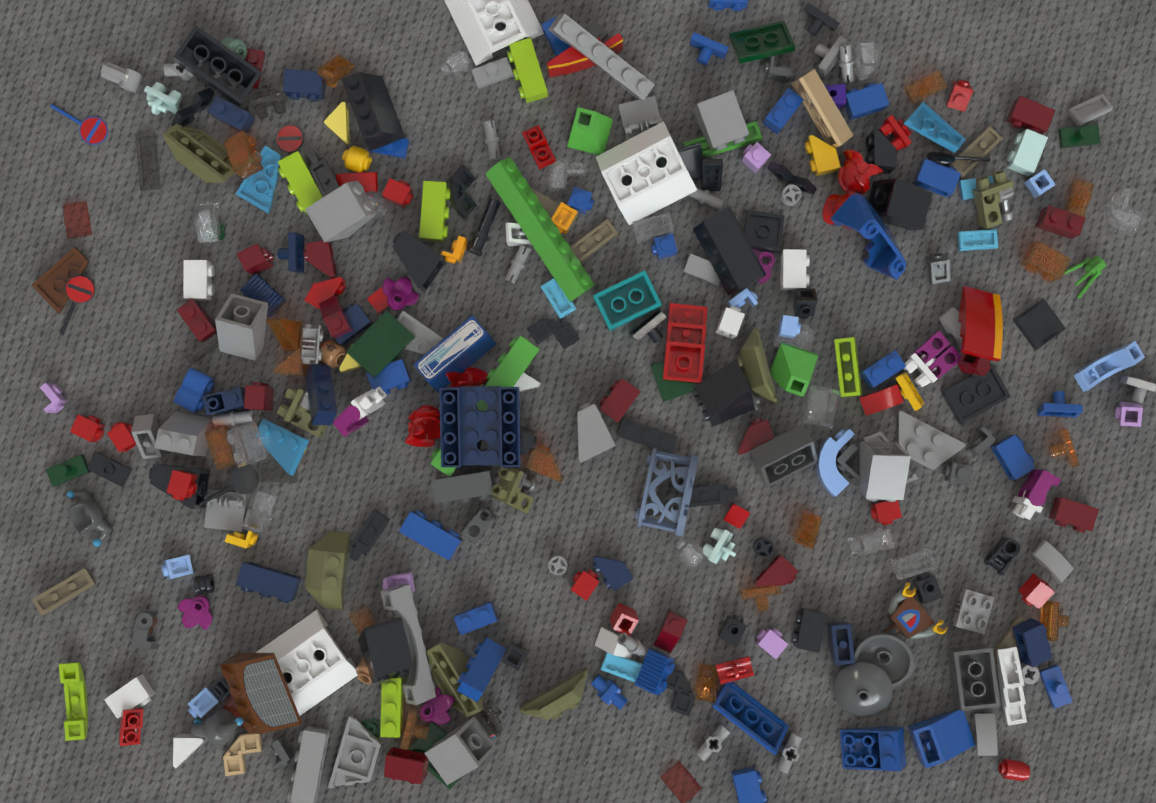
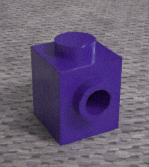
(838, 94)

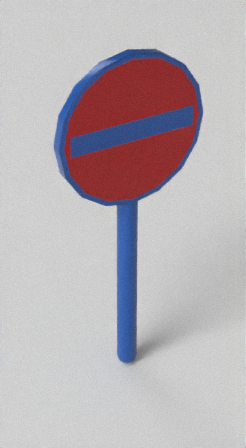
(92, 130)

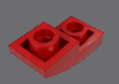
(539, 147)
(367, 180)
(881, 399)
(130, 727)

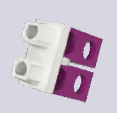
(925, 362)
(355, 415)
(1034, 493)

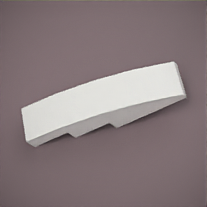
(1011, 685)

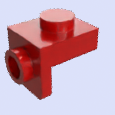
(960, 95)

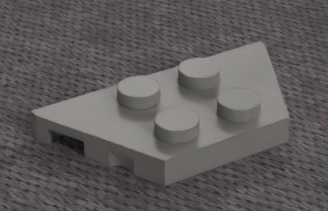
(925, 443)
(356, 755)

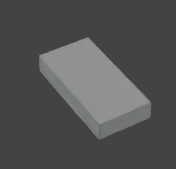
(1090, 109)

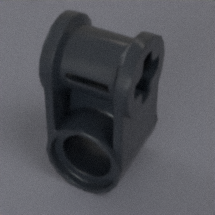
(1001, 555)
(220, 689)

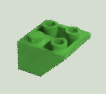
(589, 131)
(793, 368)

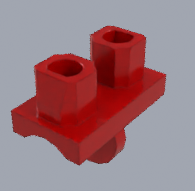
(898, 131)
(734, 670)

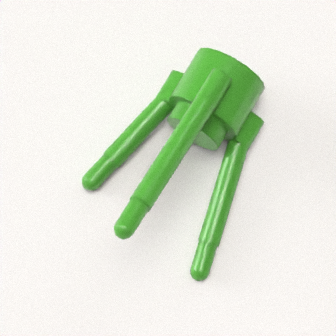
(1093, 267)

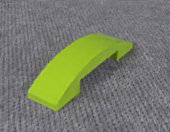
(75, 701)

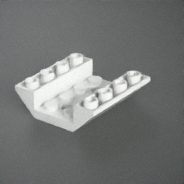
(478, 20)
(650, 186)
(311, 677)

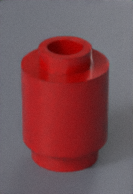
(1014, 770)

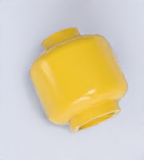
(357, 159)

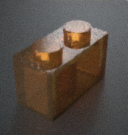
(243, 154)
(1045, 261)
(220, 448)

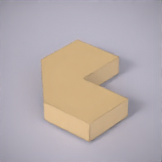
(234, 757)

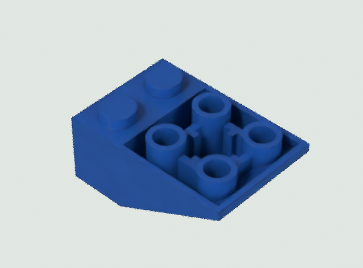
(941, 737)
(873, 748)

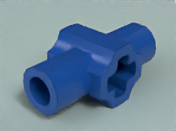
(609, 692)

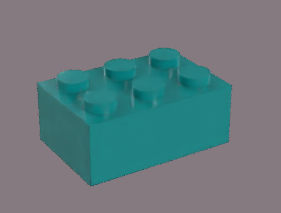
(627, 301)

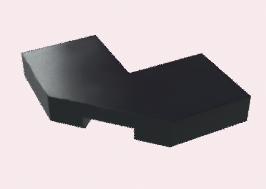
(201, 101)
(783, 173)
(459, 199)
(562, 331)
(684, 696)

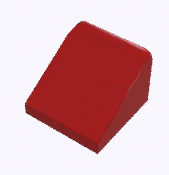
(736, 516)

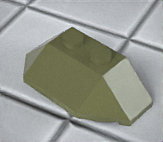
(199, 153)
(755, 367)
(328, 569)
(446, 668)
(557, 698)

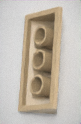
(822, 109)

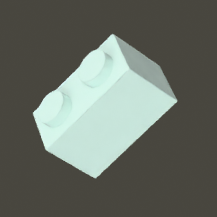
(1026, 152)

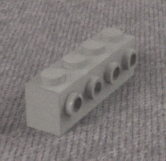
(309, 765)

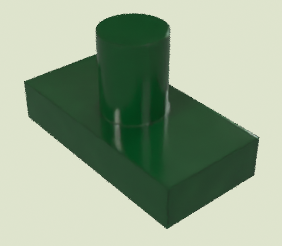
(1079, 136)
(67, 470)

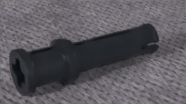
(481, 235)

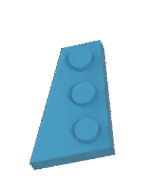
(935, 128)
(261, 186)
(282, 445)

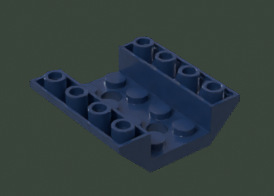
(465, 425)

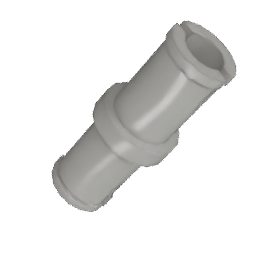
(846, 62)
(492, 140)
(707, 198)
(517, 264)
(232, 418)
(633, 645)

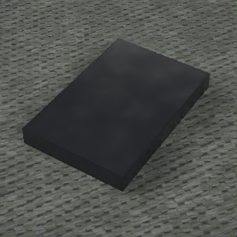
(975, 395)

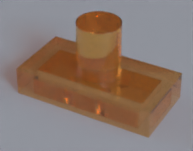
(335, 70)
(925, 87)
(1079, 197)
(1065, 448)
(760, 594)
(362, 619)
(1052, 620)
(412, 729)

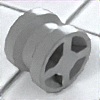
(791, 191)
(557, 568)
(1034, 676)

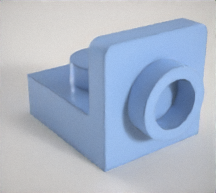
(739, 300)
(177, 567)
(202, 703)

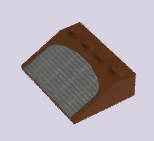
(260, 692)

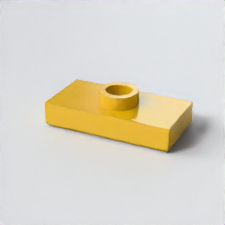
(909, 391)

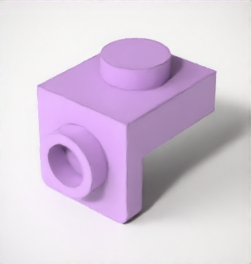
(57, 400)
(395, 579)

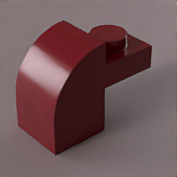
(974, 365)

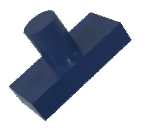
(294, 252)

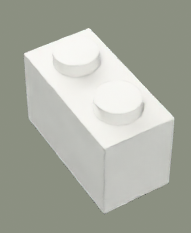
(793, 269)
(198, 280)
(730, 322)
(130, 695)

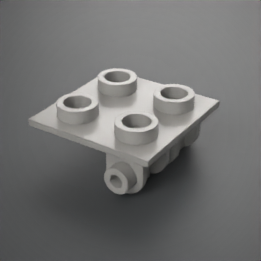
(639, 116)
(313, 353)
(225, 511)
(973, 611)

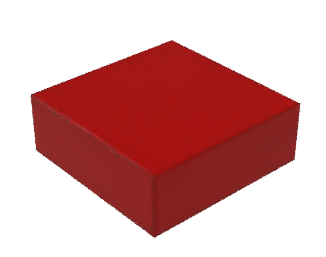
(378, 300)

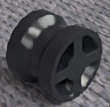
(765, 550)
(204, 584)

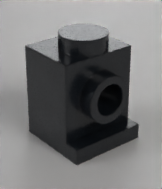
(805, 306)

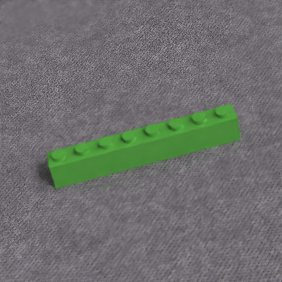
(539, 229)
(507, 374)

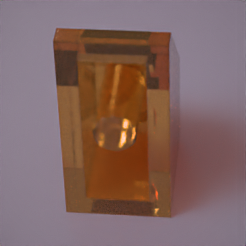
(544, 463)

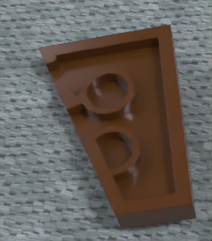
(52, 283)

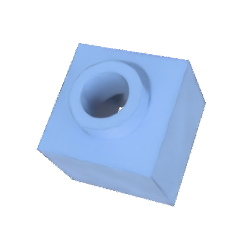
(1044, 181)
(789, 326)

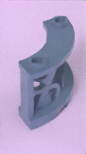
(680, 515)

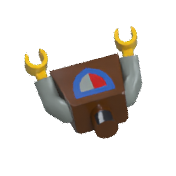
(910, 617)

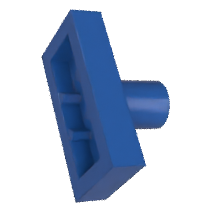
(707, 48)
(395, 149)
(1059, 408)
(1055, 686)

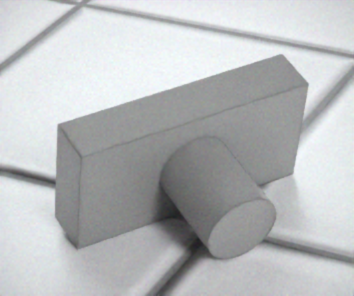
(829, 56)
(492, 72)
(1140, 387)

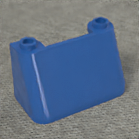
(882, 250)

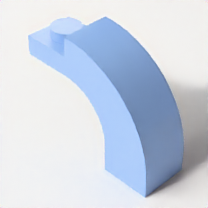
(1108, 365)
(826, 465)

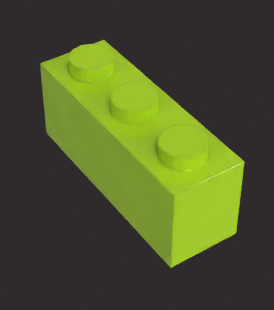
(527, 70)
(300, 180)
(434, 211)
(848, 367)
(392, 708)

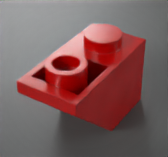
(324, 290)

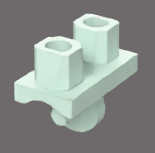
(161, 102)
(723, 539)

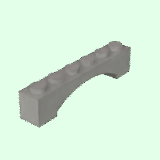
(602, 56)
(419, 683)

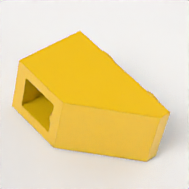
(823, 156)

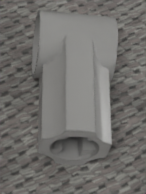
(125, 78)

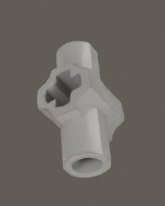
(176, 70)
(793, 743)
(705, 749)

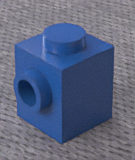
(581, 200)
(664, 247)

